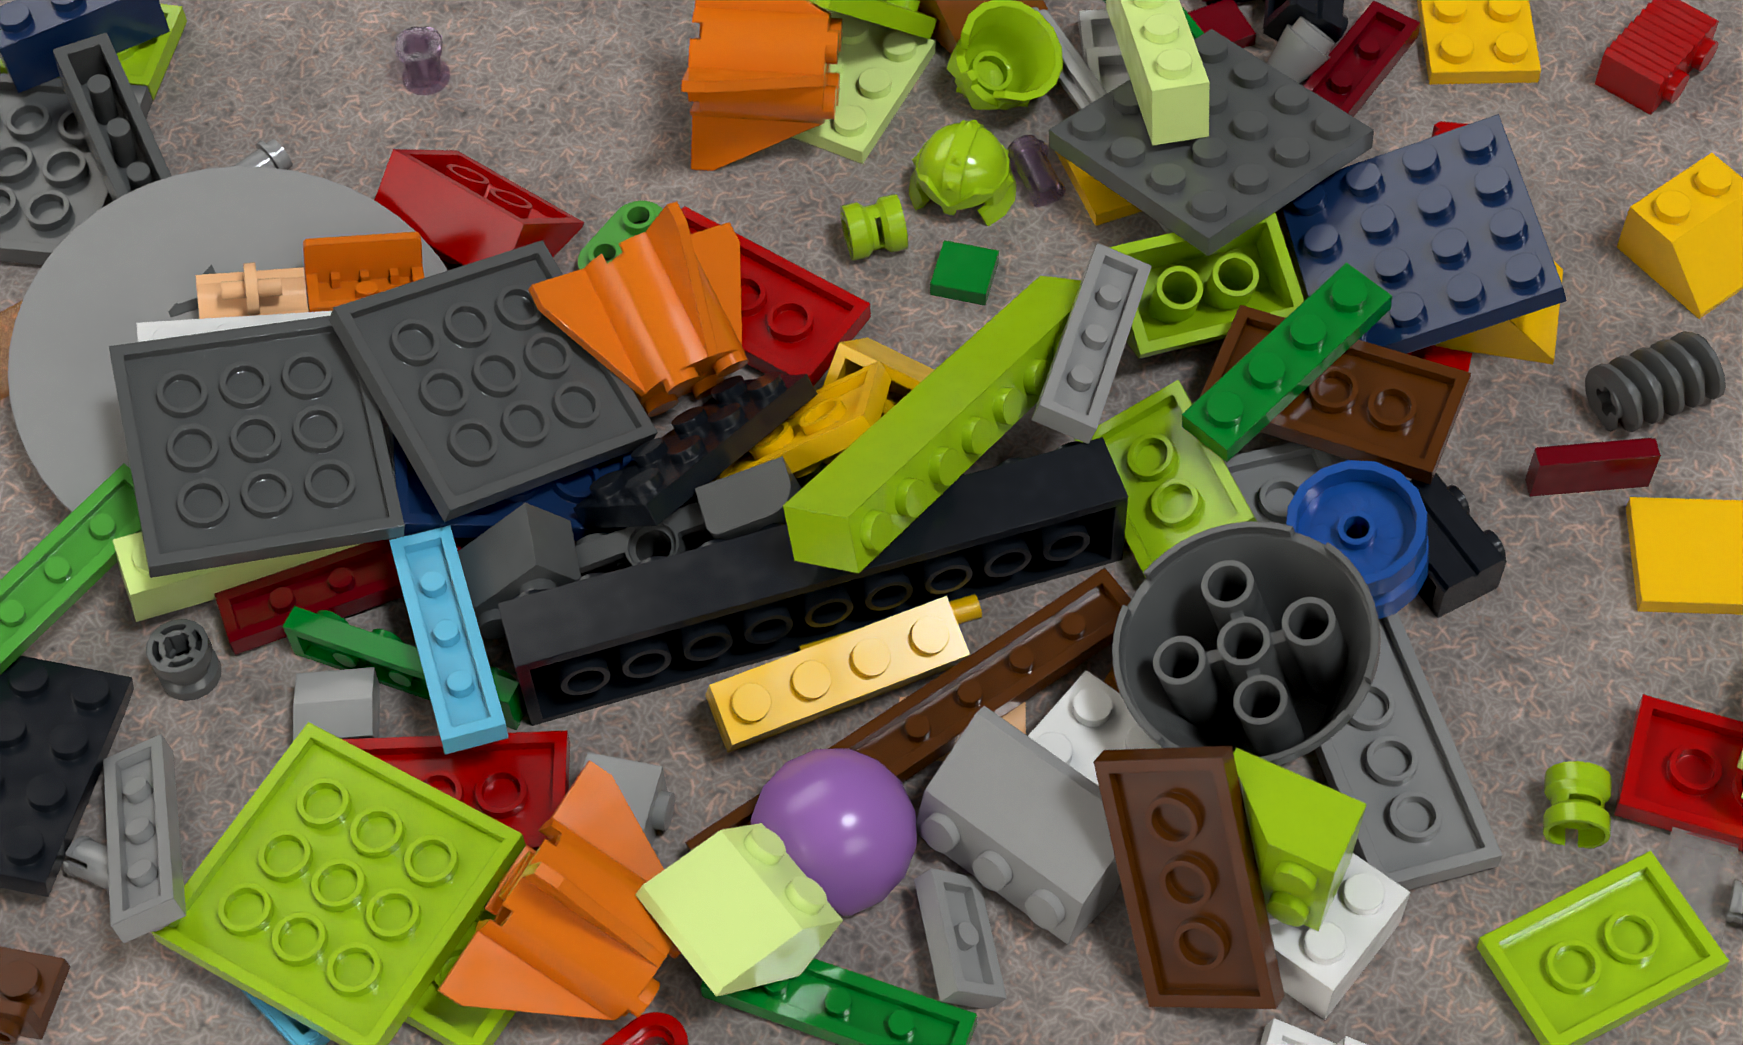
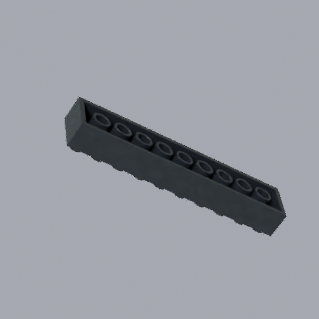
(753, 602)

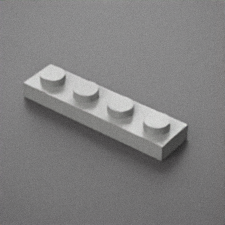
(1092, 344)
(143, 839)

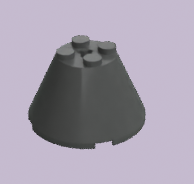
(1247, 642)

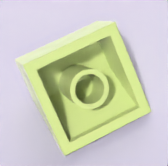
(741, 910)

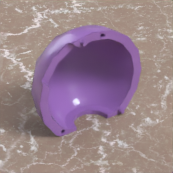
(842, 824)

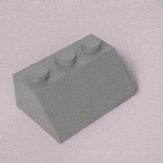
(1022, 825)

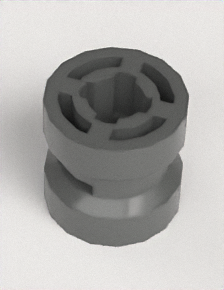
(184, 675)

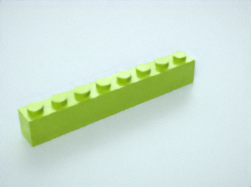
(931, 434)

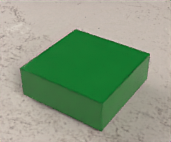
(964, 272)

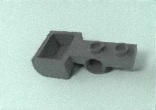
(723, 511)

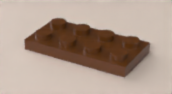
(1365, 404)
(1189, 877)

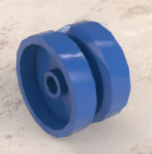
(1373, 521)

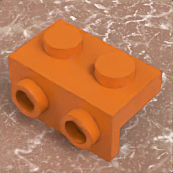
(359, 266)

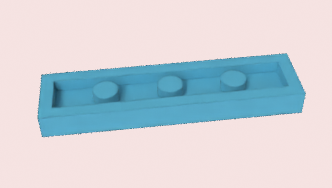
(448, 640)

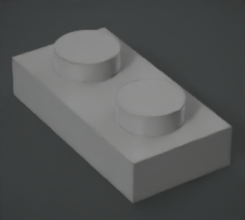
(960, 939)

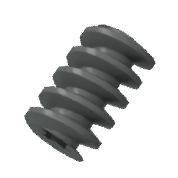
(1655, 382)

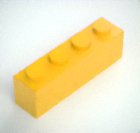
(836, 674)

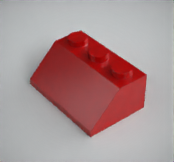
(468, 207)

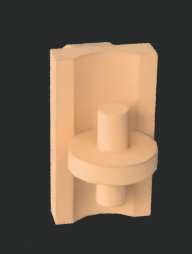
(251, 292)

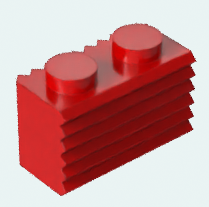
(1657, 54)

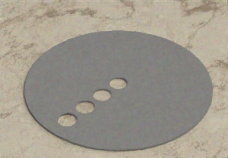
(132, 268)

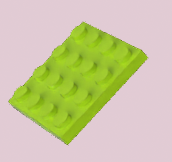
(341, 889)

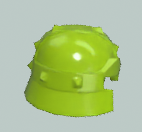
(1005, 56)
(963, 169)

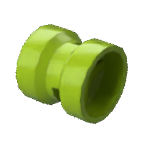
(874, 227)
(1577, 802)

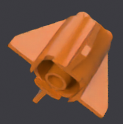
(758, 75)
(658, 311)
(569, 917)

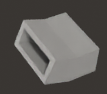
(338, 702)

